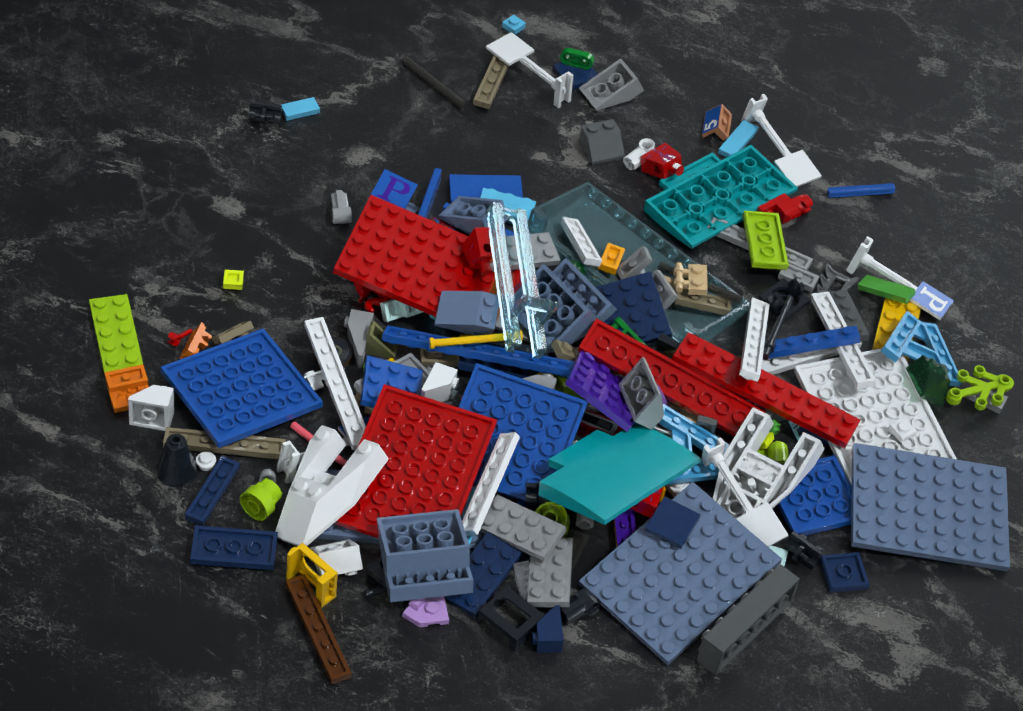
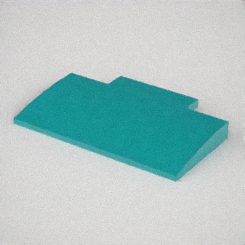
(715, 190)
(613, 473)

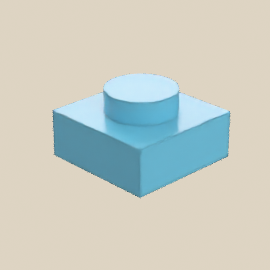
(513, 24)

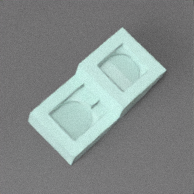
(394, 309)

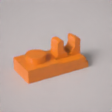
(196, 340)

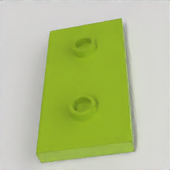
(765, 240)

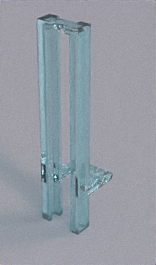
(537, 308)

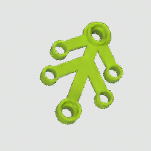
(1001, 382)

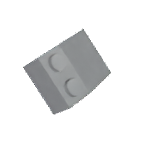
(612, 86)

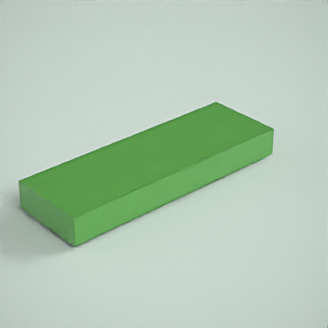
(886, 289)

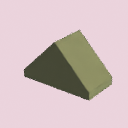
(376, 346)

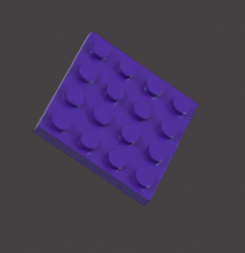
(599, 388)

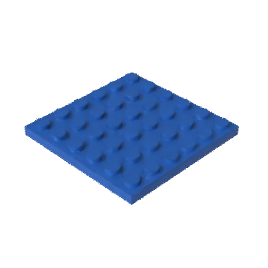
(241, 387)
(538, 414)

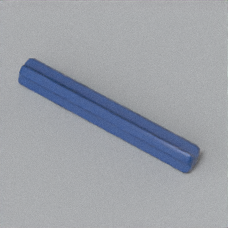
(861, 190)

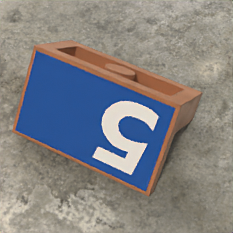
(718, 121)

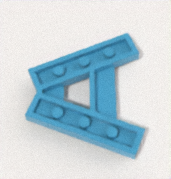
(901, 343)
(686, 434)

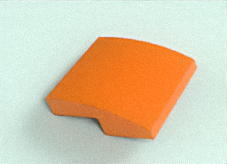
(124, 383)

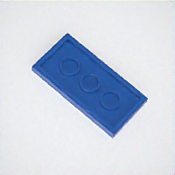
(473, 185)

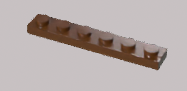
(318, 629)

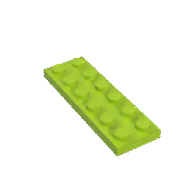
(115, 332)

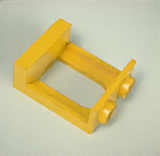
(325, 585)

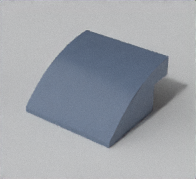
(578, 303)
(425, 555)

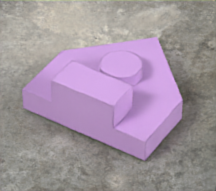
(427, 611)

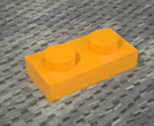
(611, 258)

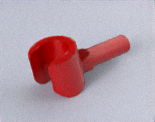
(175, 339)

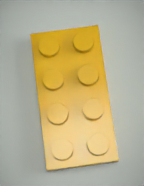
(890, 316)

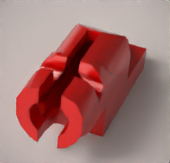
(787, 207)

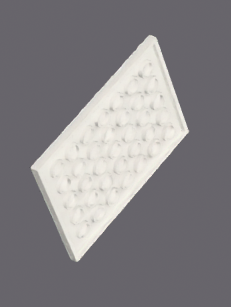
(876, 406)

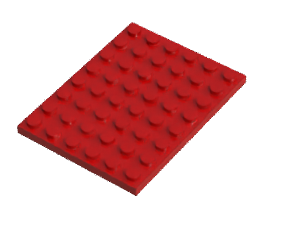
(407, 257)
(431, 458)

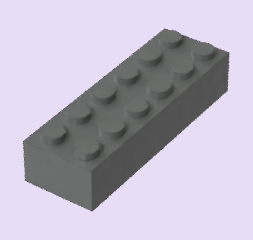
(747, 619)

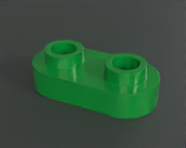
(577, 58)

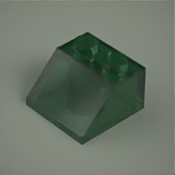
(930, 379)

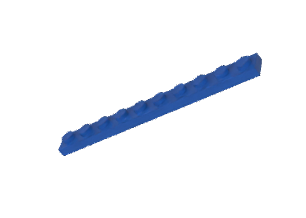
(479, 351)

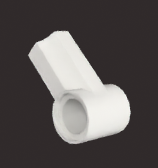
(633, 159)

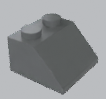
(602, 141)

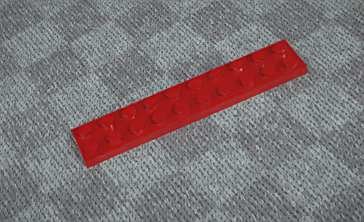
(676, 381)
(768, 392)

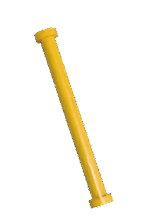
(467, 340)

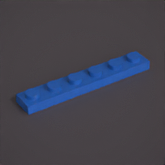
(816, 341)

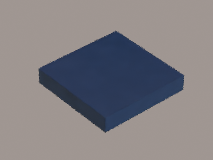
(580, 76)
(672, 522)
(844, 572)

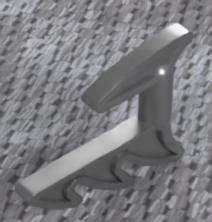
(831, 275)

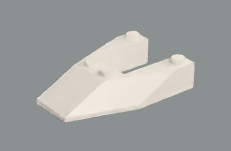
(758, 475)
(321, 498)

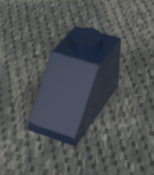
(549, 632)

